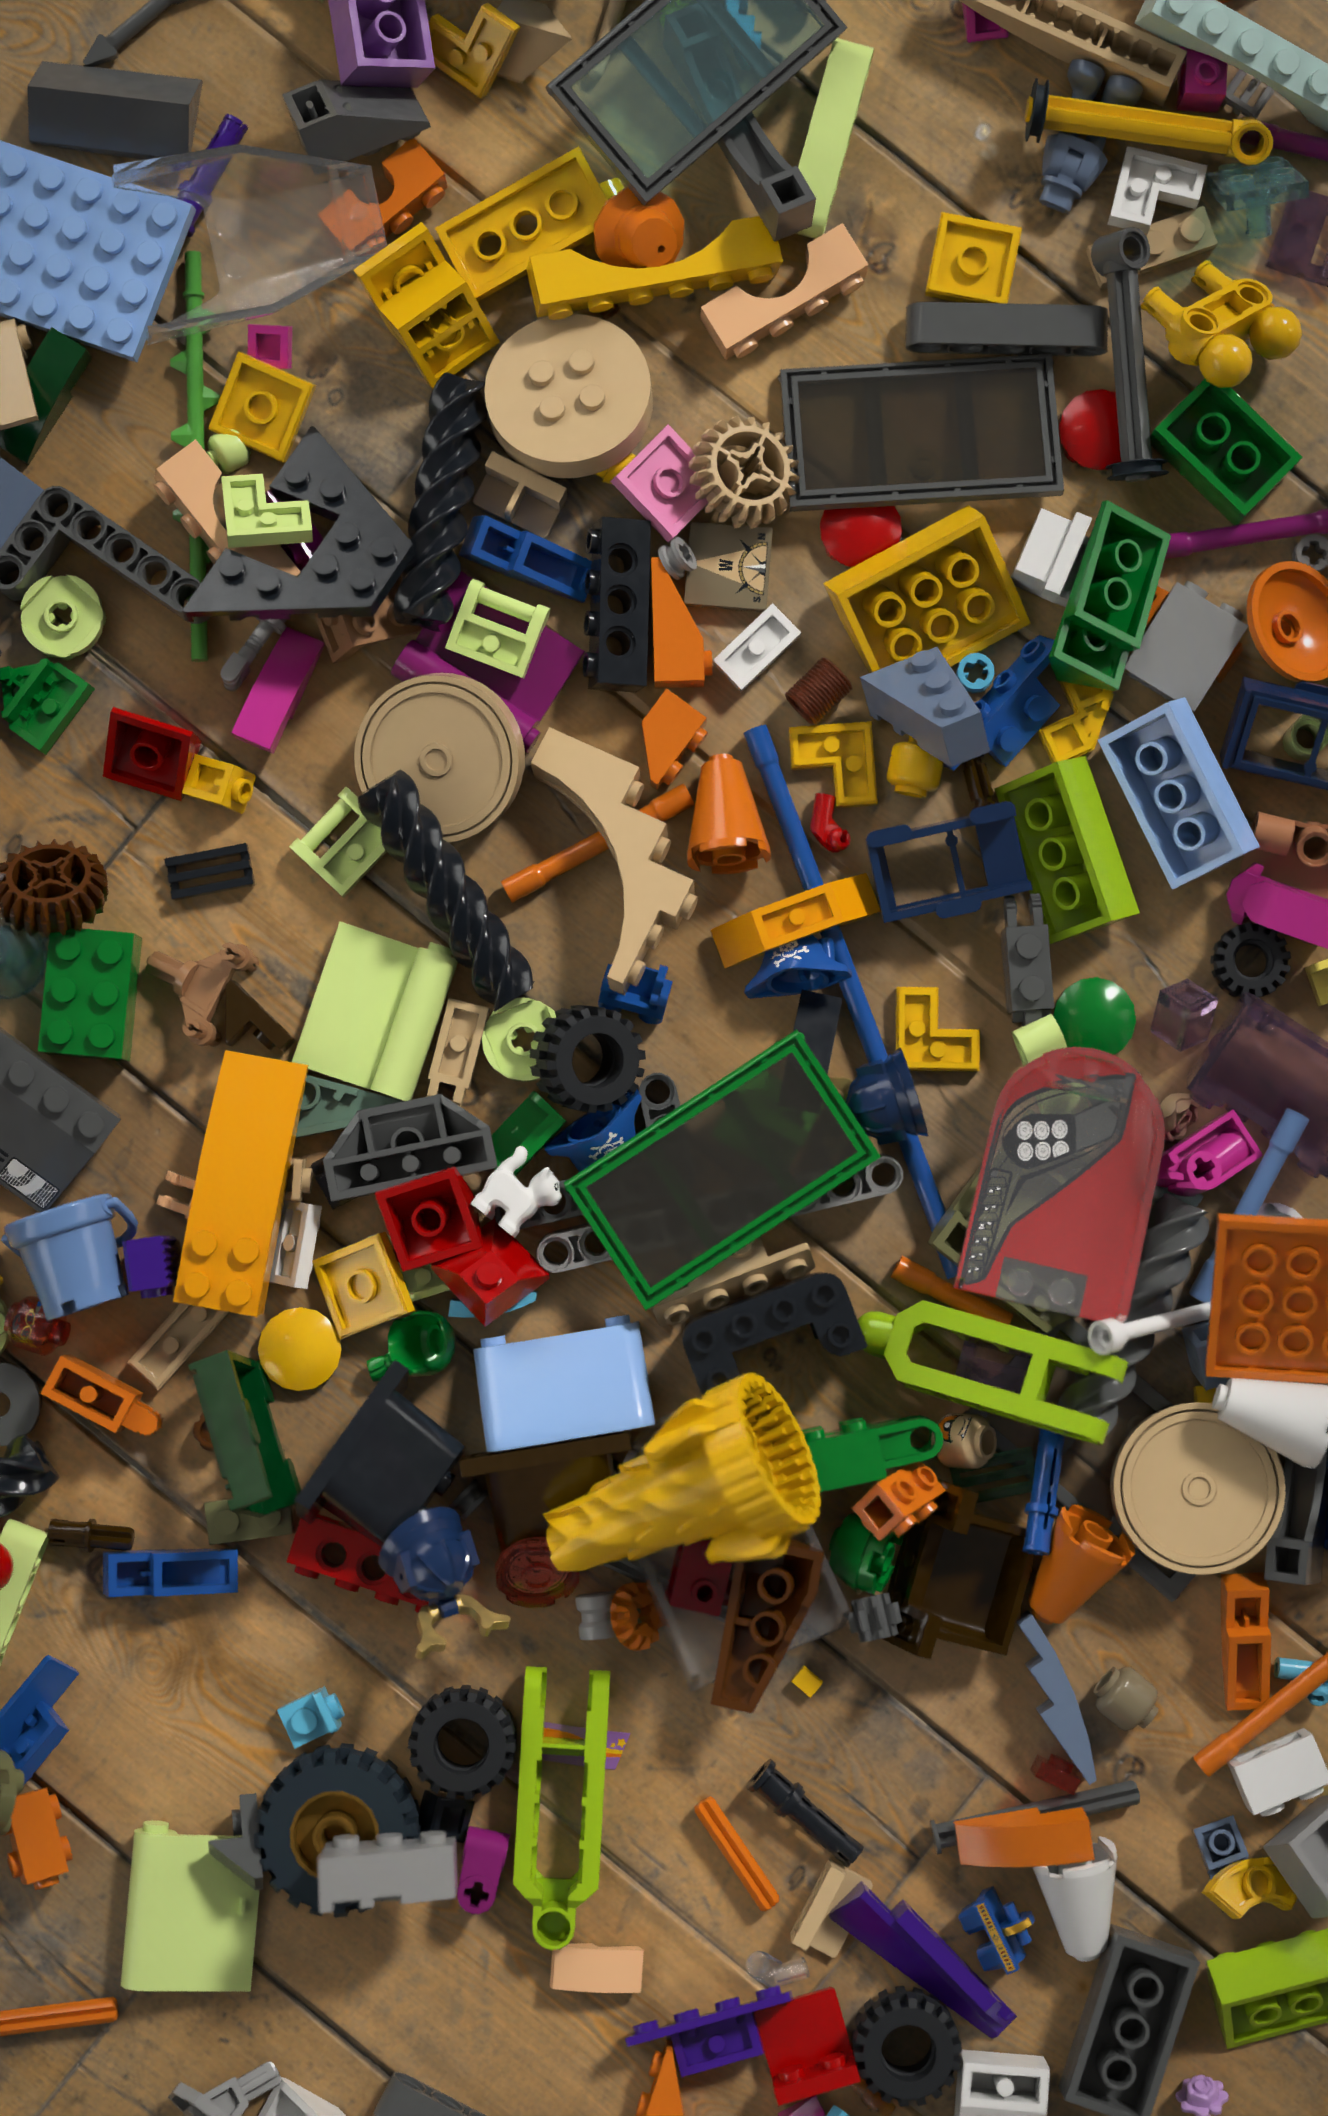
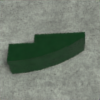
(52, 377)

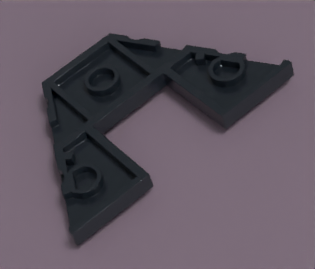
(346, 572)

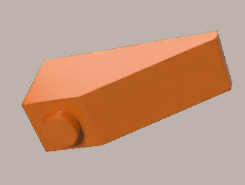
(676, 638)

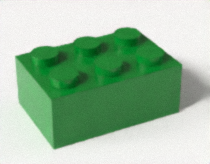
(1224, 449)
(90, 994)

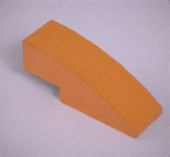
(1245, 1640)
(1025, 1838)

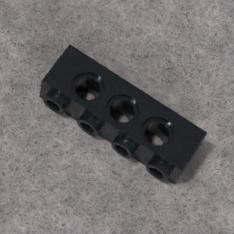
(630, 542)

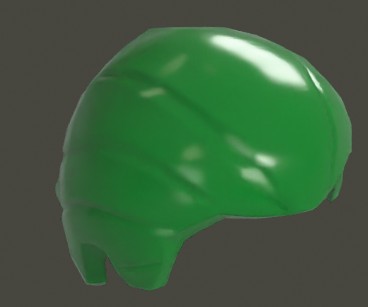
(419, 1342)

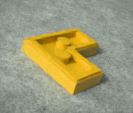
(475, 56)
(845, 749)
(926, 1045)

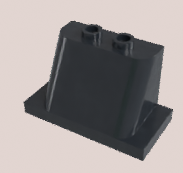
(383, 1463)

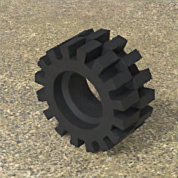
(1265, 940)

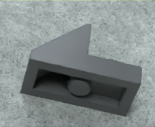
(239, 1853)

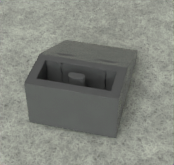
(352, 120)

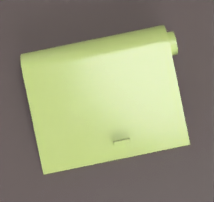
(375, 1011)
(186, 1916)

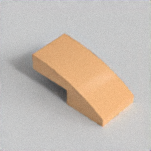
(597, 1969)

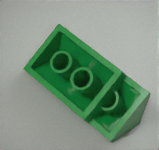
(1109, 599)

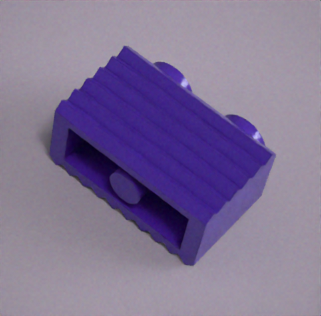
(151, 1265)

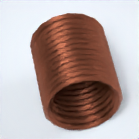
(818, 691)

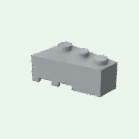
(387, 1869)

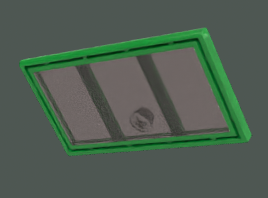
(721, 1169)

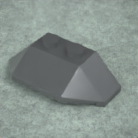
(405, 1143)

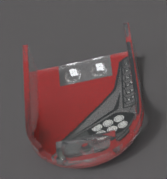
(1065, 1186)

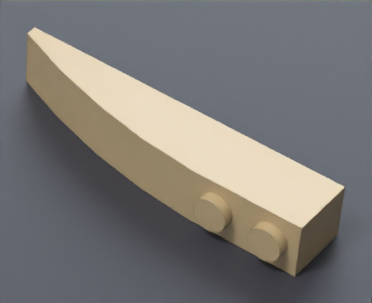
(1079, 32)

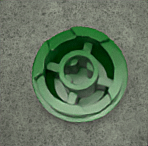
(860, 1557)

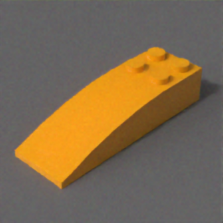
(241, 1184)

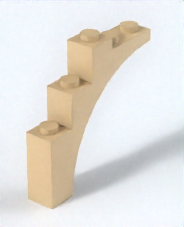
(604, 790)

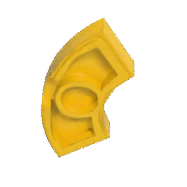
(1248, 1884)

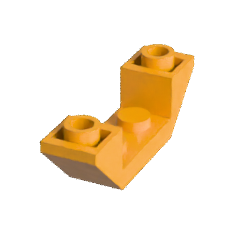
(794, 919)

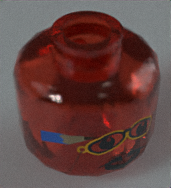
(30, 1330)

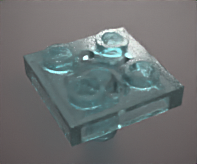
(1257, 188)

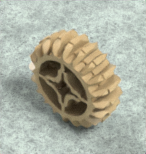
(715, 462)

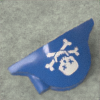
(797, 966)
(596, 1133)

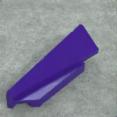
(923, 1956)

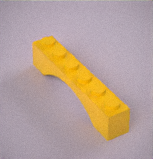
(573, 282)

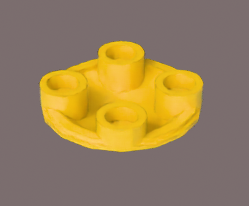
(299, 1349)

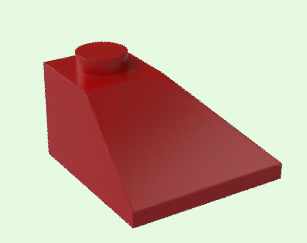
(492, 1276)

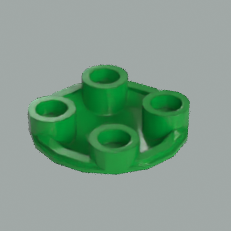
(1095, 1015)

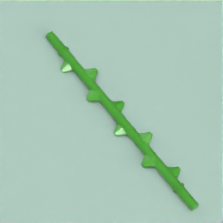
(198, 400)

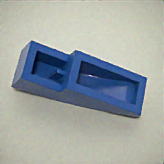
(526, 557)
(170, 1572)

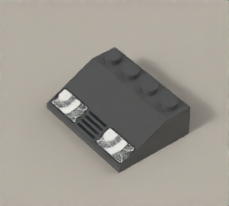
(45, 1125)

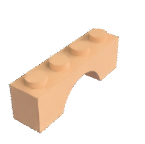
(741, 320)
(189, 483)

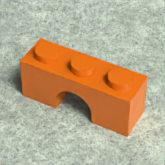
(415, 182)

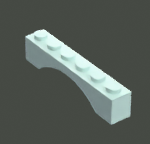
(1235, 39)

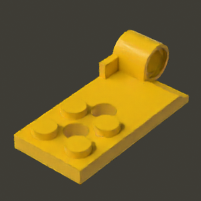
(559, 195)

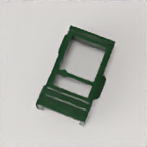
(243, 1433)

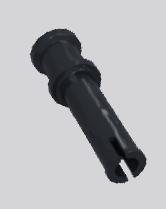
(791, 1802)

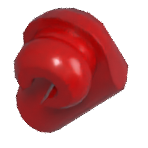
(824, 827)

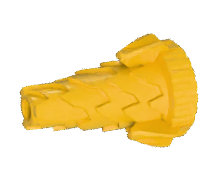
(713, 1470)

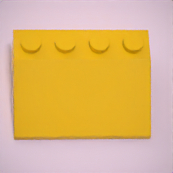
(930, 592)

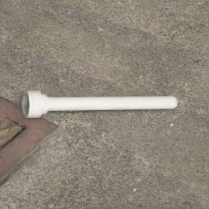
(1111, 1335)

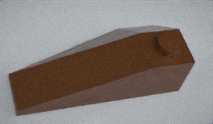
(761, 1621)

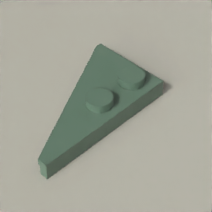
(332, 1105)

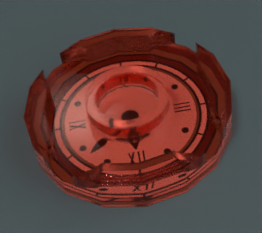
(530, 1577)

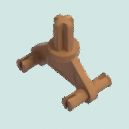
(202, 985)

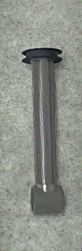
(1120, 259)

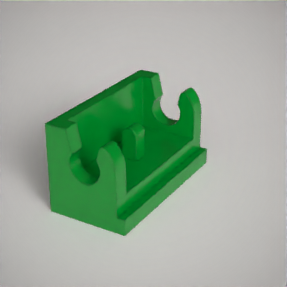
(528, 1126)

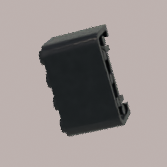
(812, 1300)

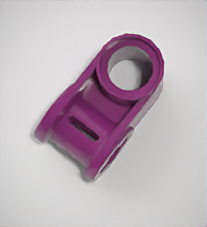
(482, 1862)

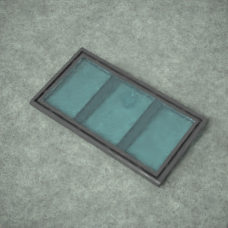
(685, 77)

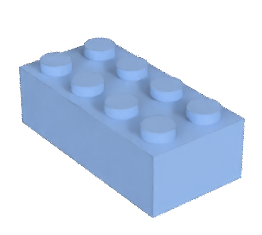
(1178, 793)

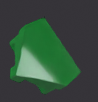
(41, 701)

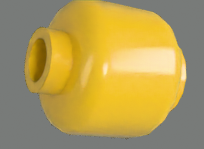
(913, 770)

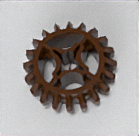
(51, 891)

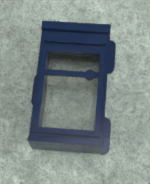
(1304, 699)
(999, 853)

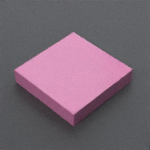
(659, 483)

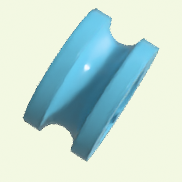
(970, 661)

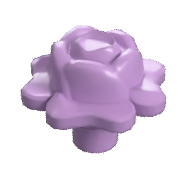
(1202, 2096)

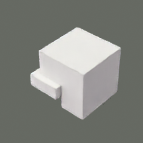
(1052, 556)

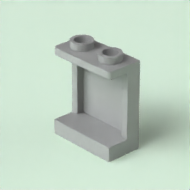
(1186, 645)

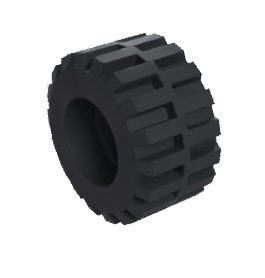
(618, 1064)
(454, 1777)
(911, 2081)

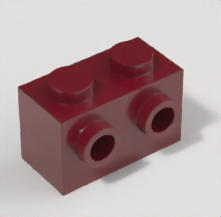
(696, 1582)

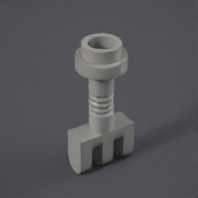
(237, 666)

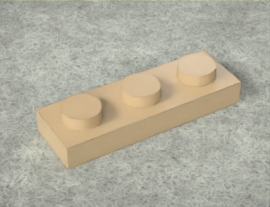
(1173, 241)

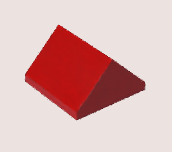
(149, 753)
(430, 1218)

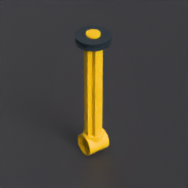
(1143, 125)

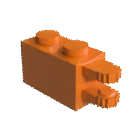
(100, 1397)

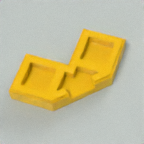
(1079, 732)

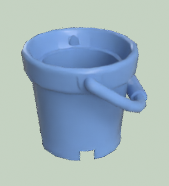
(73, 1253)

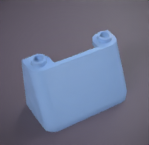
(563, 1386)

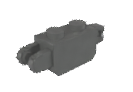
(1026, 963)

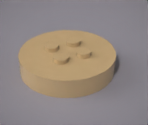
(569, 396)
(453, 744)
(1196, 1490)

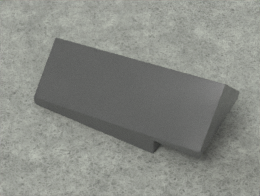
(112, 111)

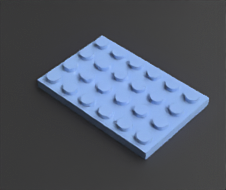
(84, 251)

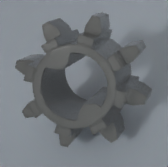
(874, 1617)

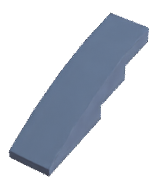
(1061, 1709)

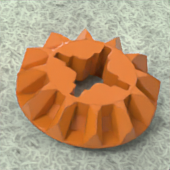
(625, 1617)

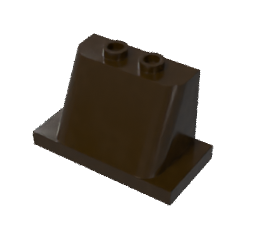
(541, 1478)
(959, 1578)

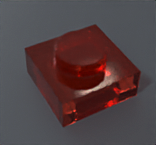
(1056, 1772)

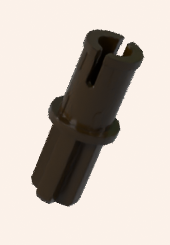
(90, 1535)

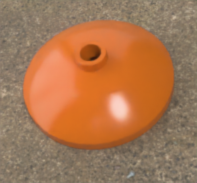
(1291, 620)

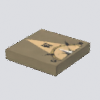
(730, 567)

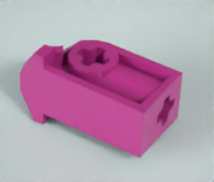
(1278, 906)
(1213, 1150)

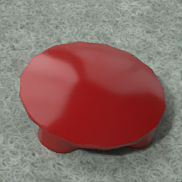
(1091, 430)
(859, 533)

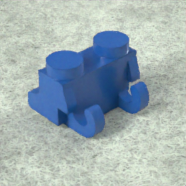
(646, 999)

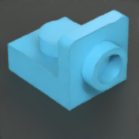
(311, 1716)

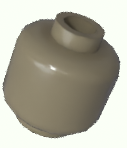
(1126, 1698)

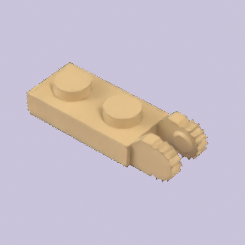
(457, 1048)

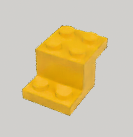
(426, 304)

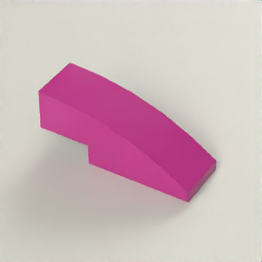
(278, 690)

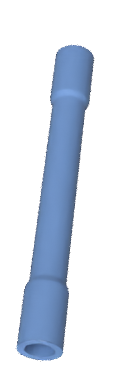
(1280, 1146)

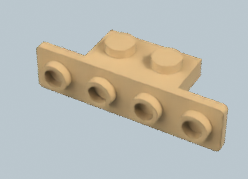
(740, 1274)

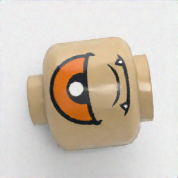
(966, 1441)

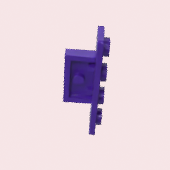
(713, 2037)

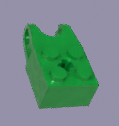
(864, 1450)

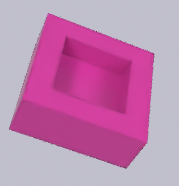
(271, 344)

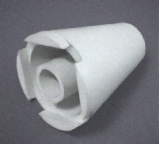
(1278, 1415)
(1081, 1900)

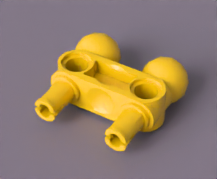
(1216, 327)

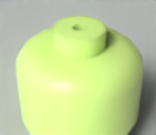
(228, 452)

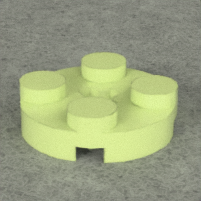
(38, 616)
(502, 1029)

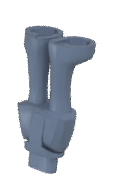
(1075, 163)

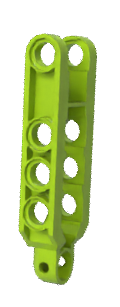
(891, 1335)
(557, 1898)

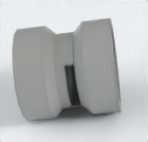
(595, 1615)

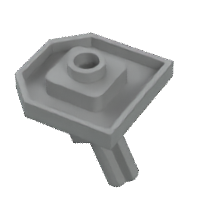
(229, 2097)

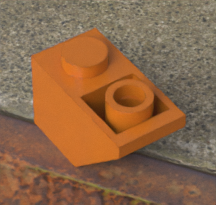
(668, 733)

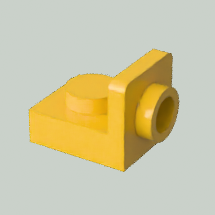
(219, 783)

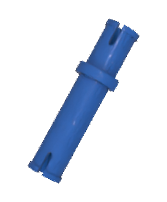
(1042, 1504)

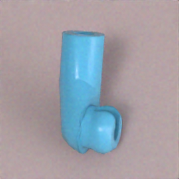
(1290, 1668)

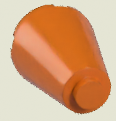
(726, 820)
(1079, 1563)

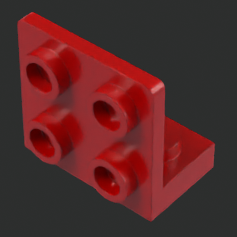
(807, 2046)

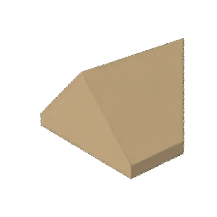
(536, 41)

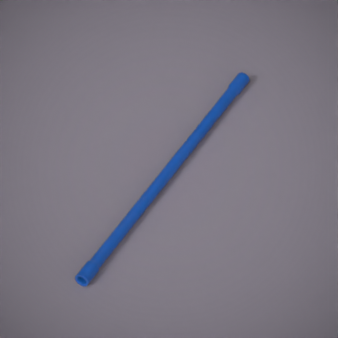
(767, 762)

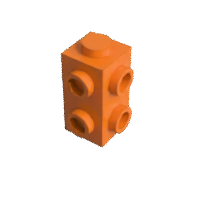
(900, 1501)
(37, 1847)

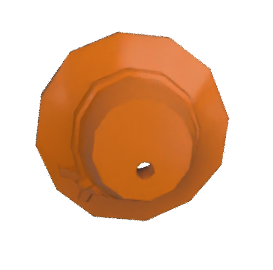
(638, 233)

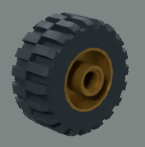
(324, 1798)

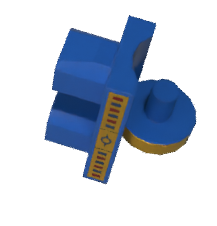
(1004, 1928)

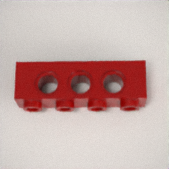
(310, 1559)

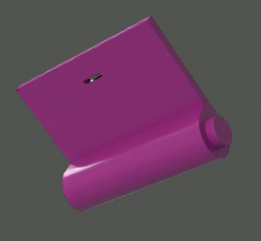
(526, 697)

